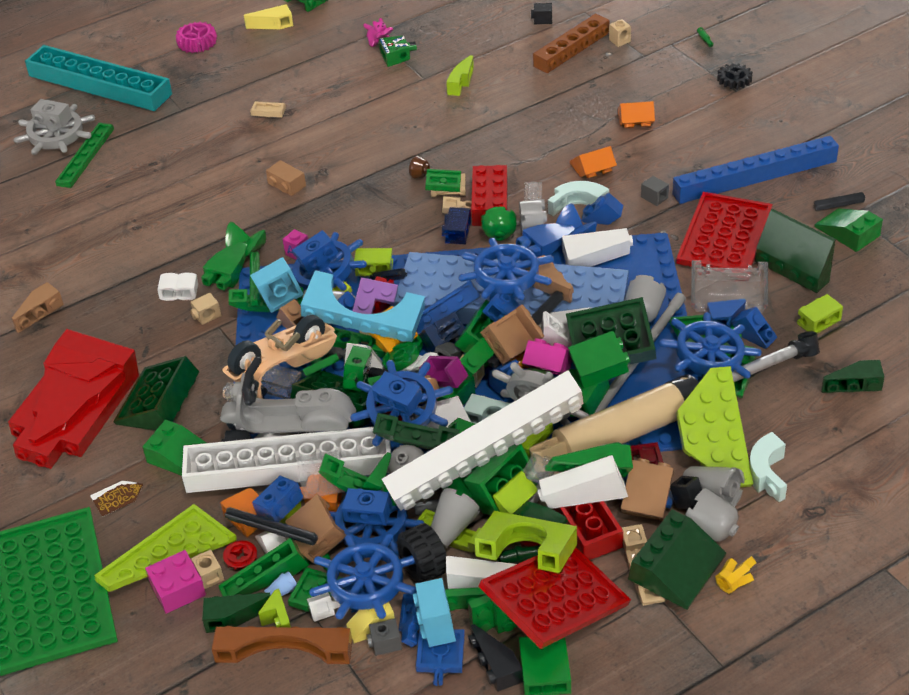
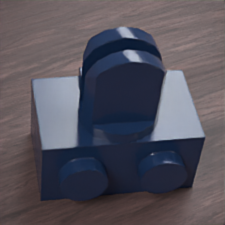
(442, 331)

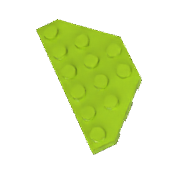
(712, 424)

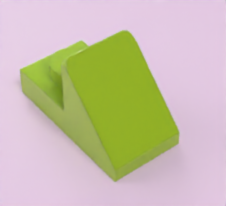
(274, 611)

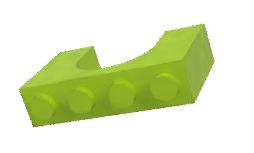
(503, 528)

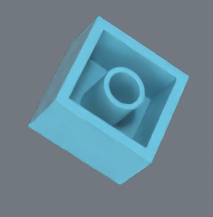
(276, 284)
(434, 612)

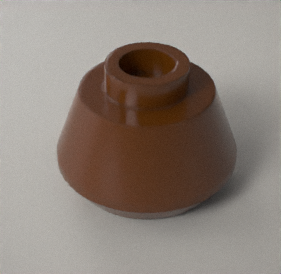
(418, 167)

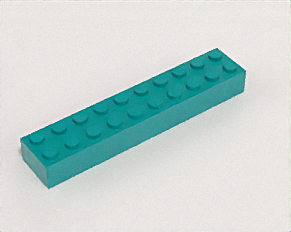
(99, 77)

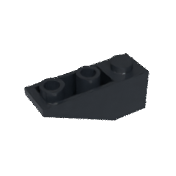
(499, 660)

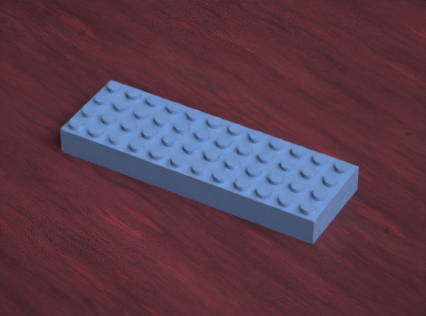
(438, 276)

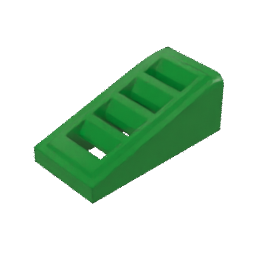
(375, 481)

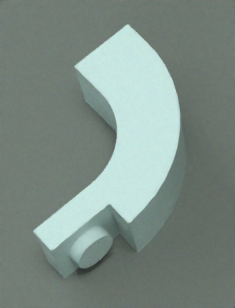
(576, 193)
(763, 455)

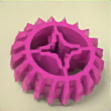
(196, 37)

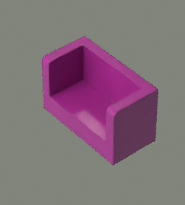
(446, 370)

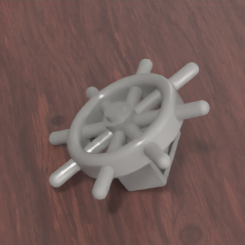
(54, 121)
(526, 381)

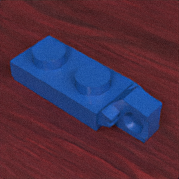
(408, 621)

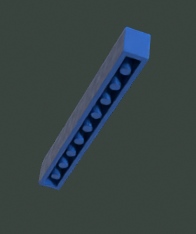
(755, 169)

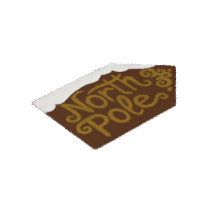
(116, 496)

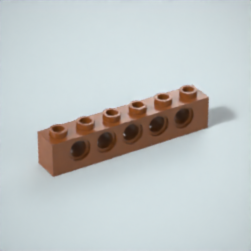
(571, 43)

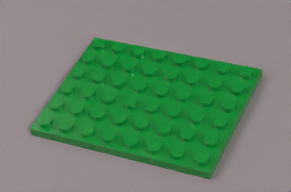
(51, 592)

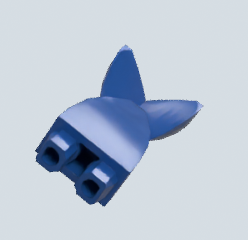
(548, 237)

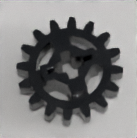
(734, 76)

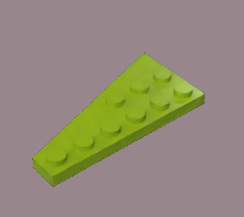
(189, 531)

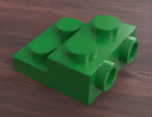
(487, 615)

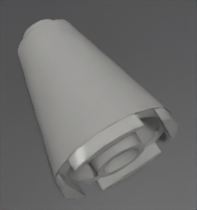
(720, 480)
(453, 515)

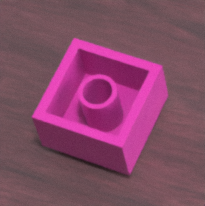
(547, 357)
(175, 581)

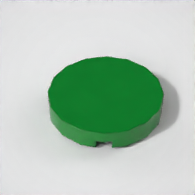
(402, 355)

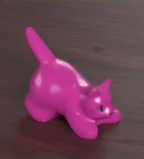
(377, 31)

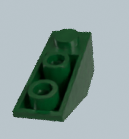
(857, 377)
(231, 610)

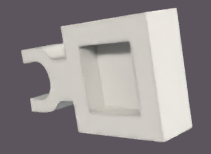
(322, 606)

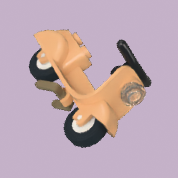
(295, 346)

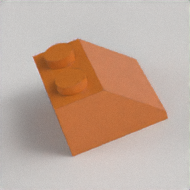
(636, 114)
(594, 162)

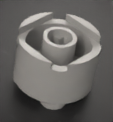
(532, 213)

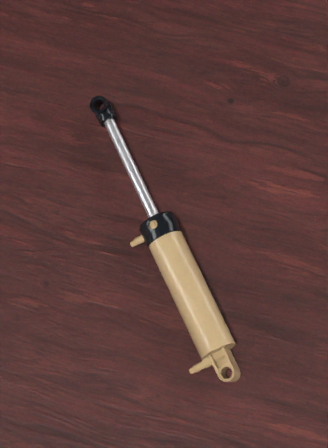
(652, 408)

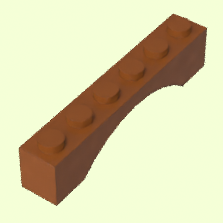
(238, 643)

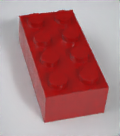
(488, 190)
(596, 528)

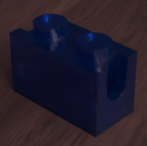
(457, 225)

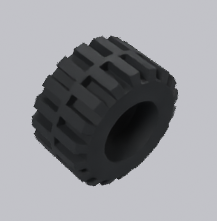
(426, 550)

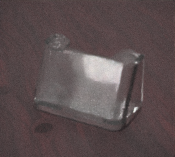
(729, 284)

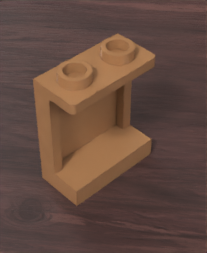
(511, 334)
(647, 489)
(317, 519)

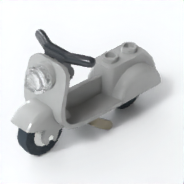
(309, 412)

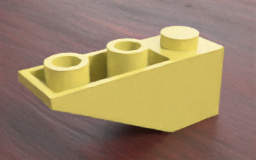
(271, 18)

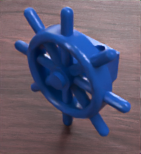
(322, 255)
(510, 276)
(709, 351)
(401, 394)
(369, 512)
(367, 584)

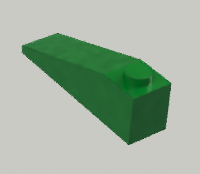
(620, 452)
(265, 570)

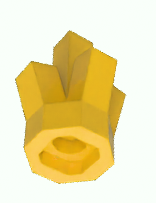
(732, 577)

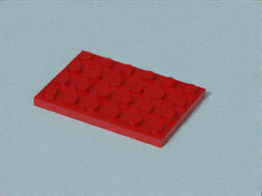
(724, 232)
(552, 603)

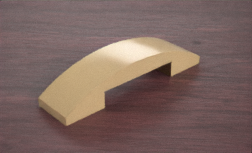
(633, 541)

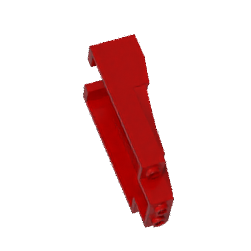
(73, 399)

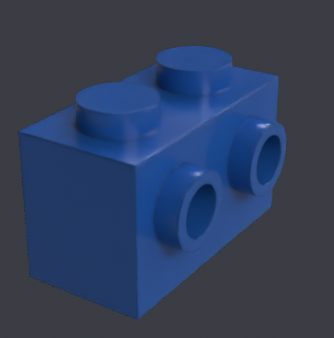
(500, 306)
(278, 499)

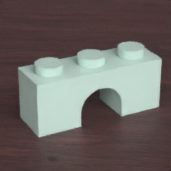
(481, 407)

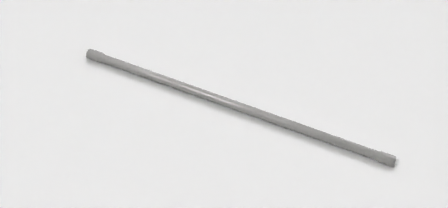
(673, 307)

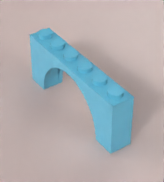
(395, 323)

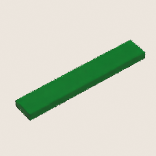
(84, 155)

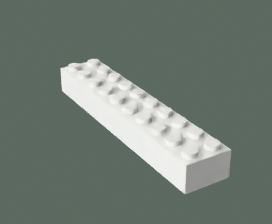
(484, 440)
(265, 459)

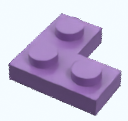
(372, 291)

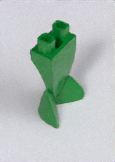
(227, 264)

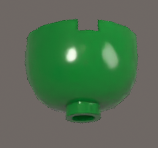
(499, 223)

